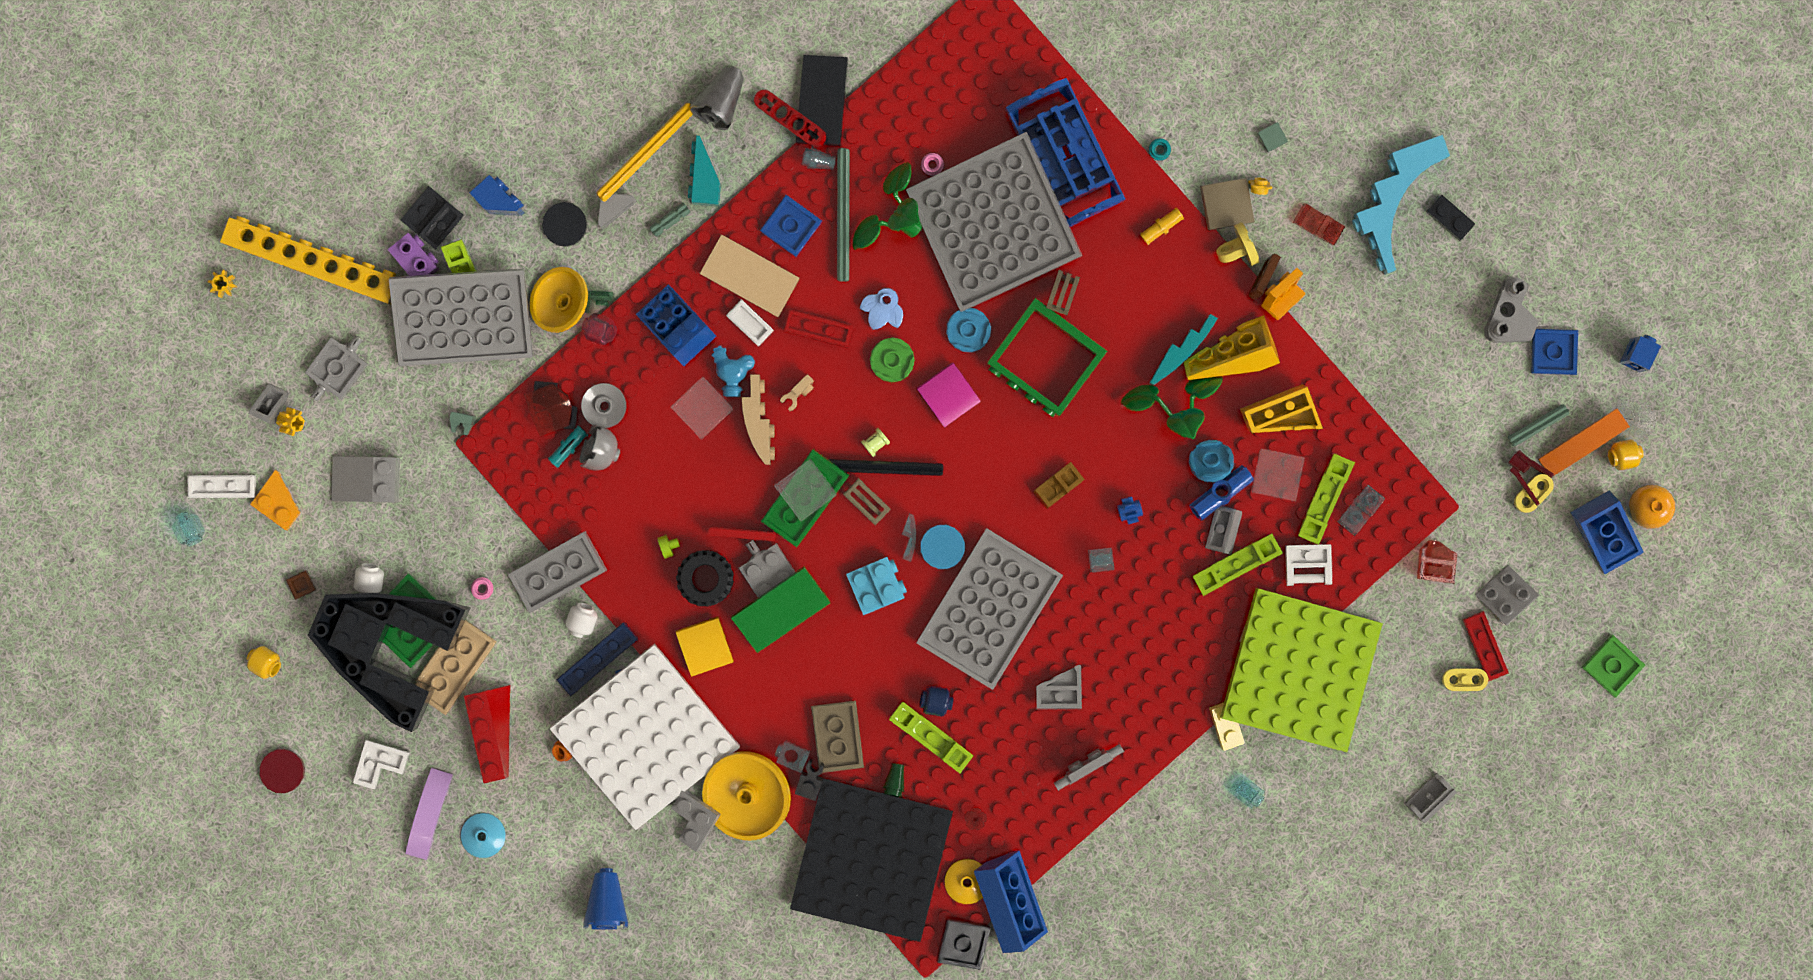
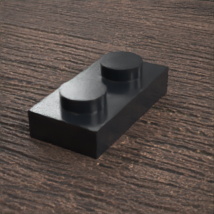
(1450, 217)

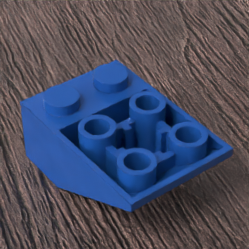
(676, 325)

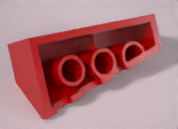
(490, 729)

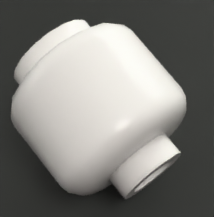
(368, 578)
(581, 620)

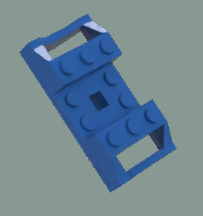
(1061, 128)

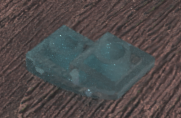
(1361, 510)

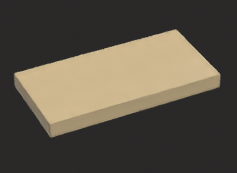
(749, 276)
(453, 669)

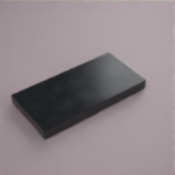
(823, 96)

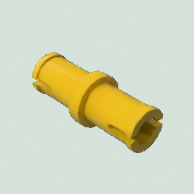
(1162, 226)

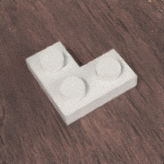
(378, 757)

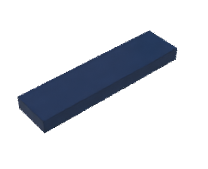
(597, 659)

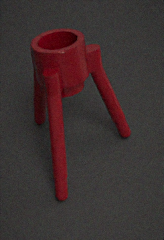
(1522, 463)

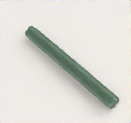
(843, 162)

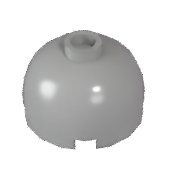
(599, 450)

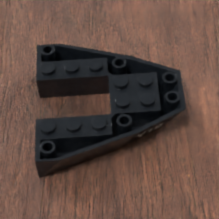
(352, 631)

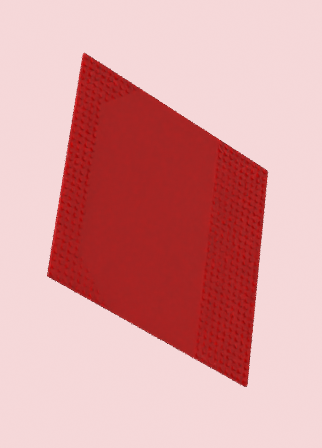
(1142, 632)

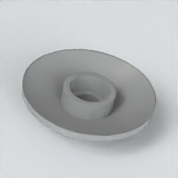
(592, 403)

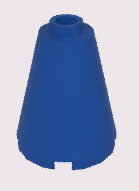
(605, 902)

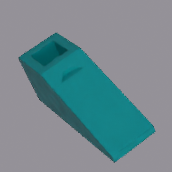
(706, 183)

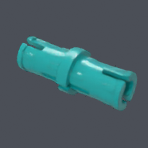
(557, 458)

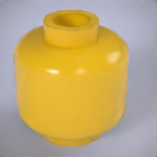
(1625, 455)
(263, 662)

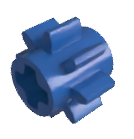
(1130, 510)

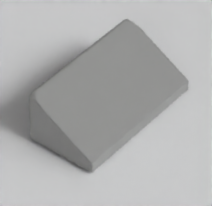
(1223, 530)

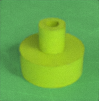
(667, 546)

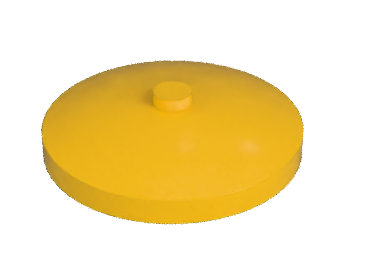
(747, 794)

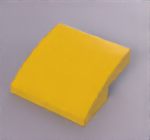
(704, 646)

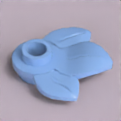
(882, 312)

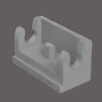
(1430, 798)

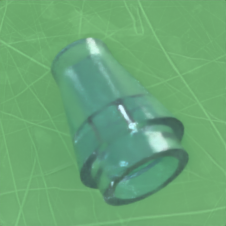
(817, 159)

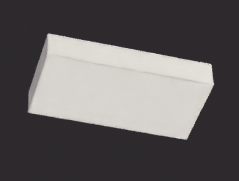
(750, 323)

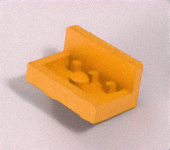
(1284, 295)

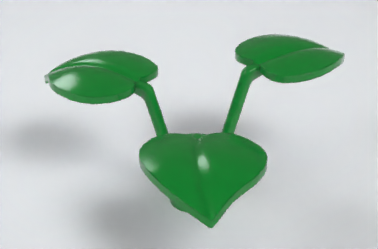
(903, 219)
(1184, 422)

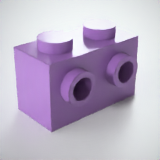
(413, 257)

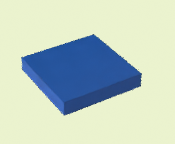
(791, 226)
(1554, 352)

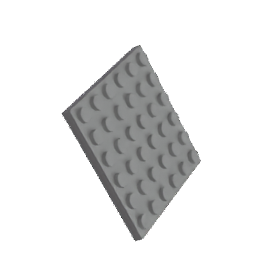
(994, 222)

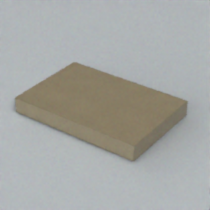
(837, 736)

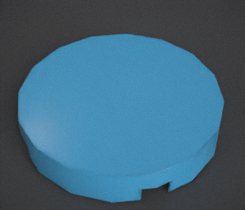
(968, 330)
(1211, 461)
(942, 546)

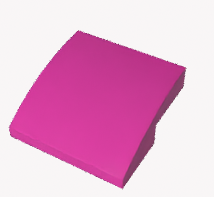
(948, 394)

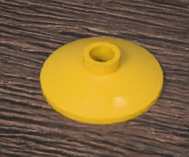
(954, 882)

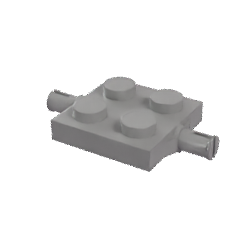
(336, 368)
(766, 568)
(1095, 760)

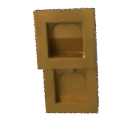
(1058, 485)

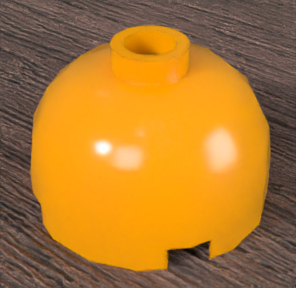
(1652, 506)

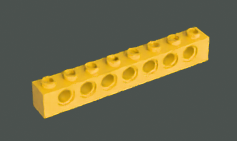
(234, 237)

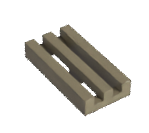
(1067, 279)
(863, 498)

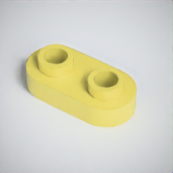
(1540, 494)
(1464, 679)

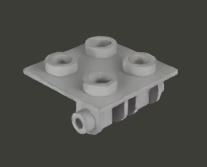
(1507, 595)

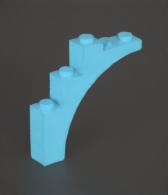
(1388, 192)

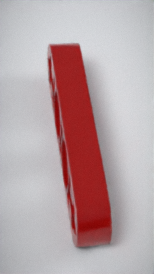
(790, 117)

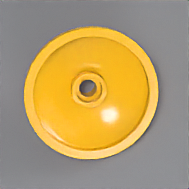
(550, 299)

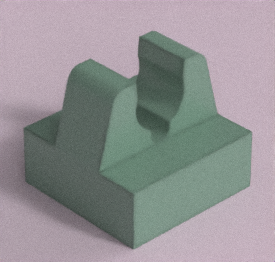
(467, 420)

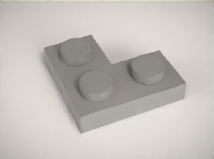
(700, 818)

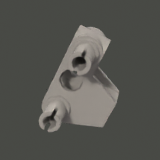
(1518, 322)

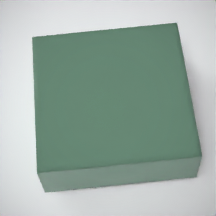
(1272, 137)

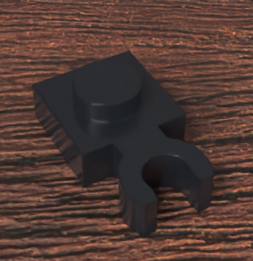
(810, 782)

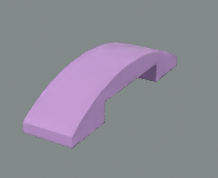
(428, 813)

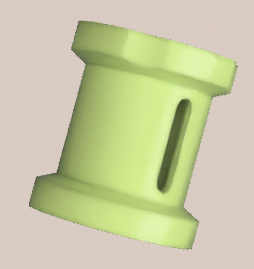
(875, 442)

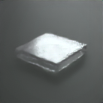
(702, 408)
(1277, 474)
(805, 490)

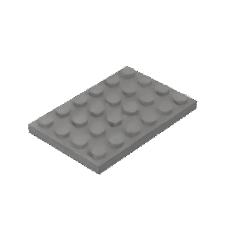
(461, 317)
(989, 608)

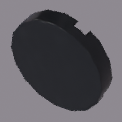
(564, 224)

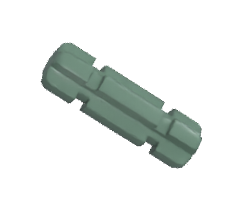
(669, 219)

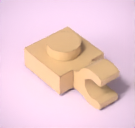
(803, 387)

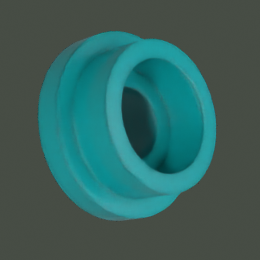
(1159, 142)

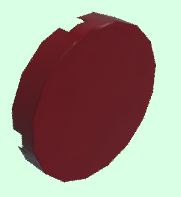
(282, 770)

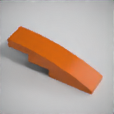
(1584, 442)

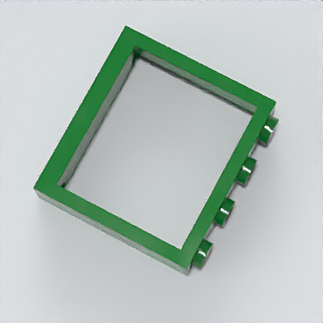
(1031, 394)

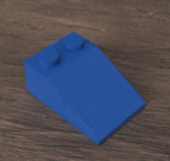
(1607, 531)

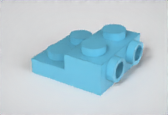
(876, 585)

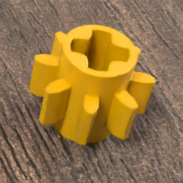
(224, 289)
(290, 421)

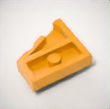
(276, 502)

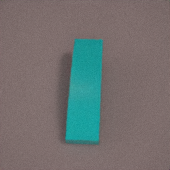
(1176, 356)

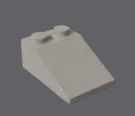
(366, 479)

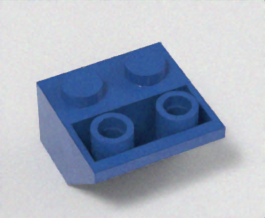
(494, 199)

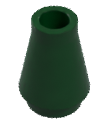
(895, 781)

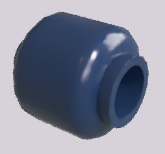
(936, 701)

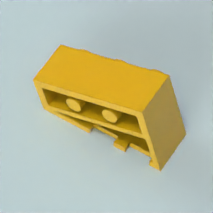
(1283, 411)

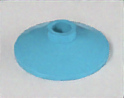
(494, 834)

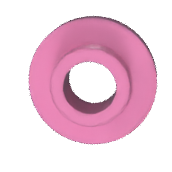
(932, 157)
(475, 588)

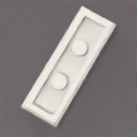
(222, 486)

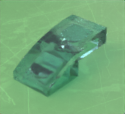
(910, 531)

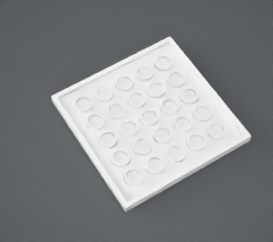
(644, 736)

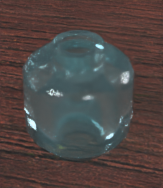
(188, 529)

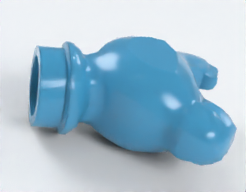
(731, 371)

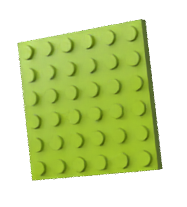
(1301, 670)

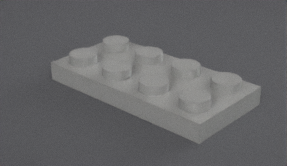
(557, 572)

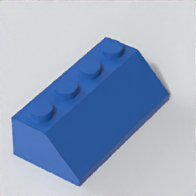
(1011, 902)

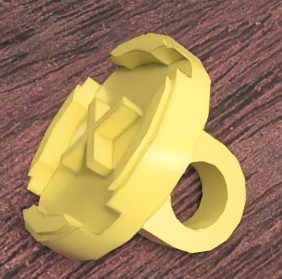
(1238, 247)

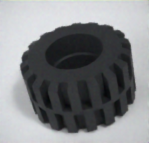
(686, 570)

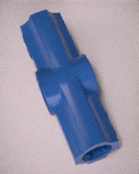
(1231, 484)

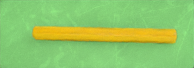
(645, 152)

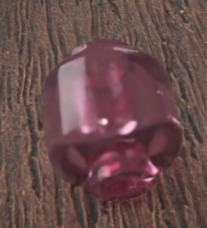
(599, 329)

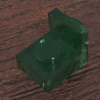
(601, 297)

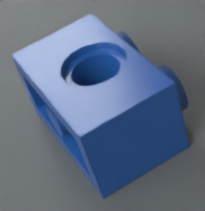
(1640, 353)

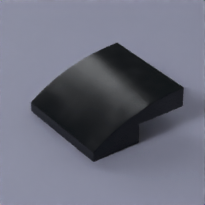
(432, 217)

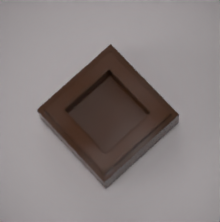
(301, 584)

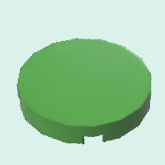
(892, 360)

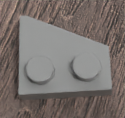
(1061, 691)

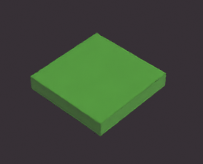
(1613, 666)

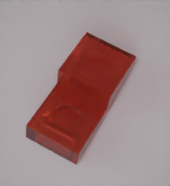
(1318, 224)

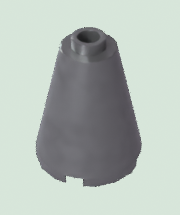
(719, 99)

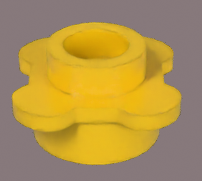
(1259, 186)

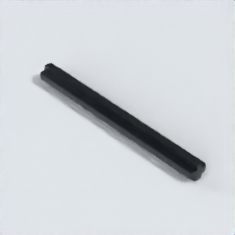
(889, 467)

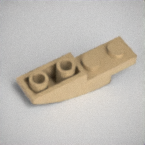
(758, 430)

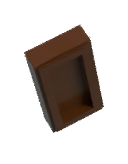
(1264, 276)

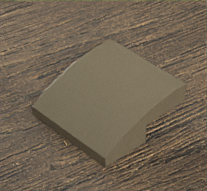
(1227, 204)

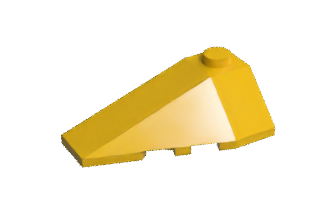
(1242, 352)

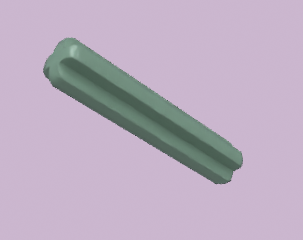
(1538, 425)

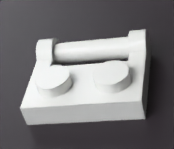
(1308, 556)

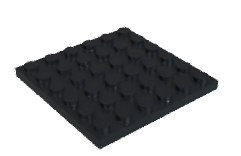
(871, 860)

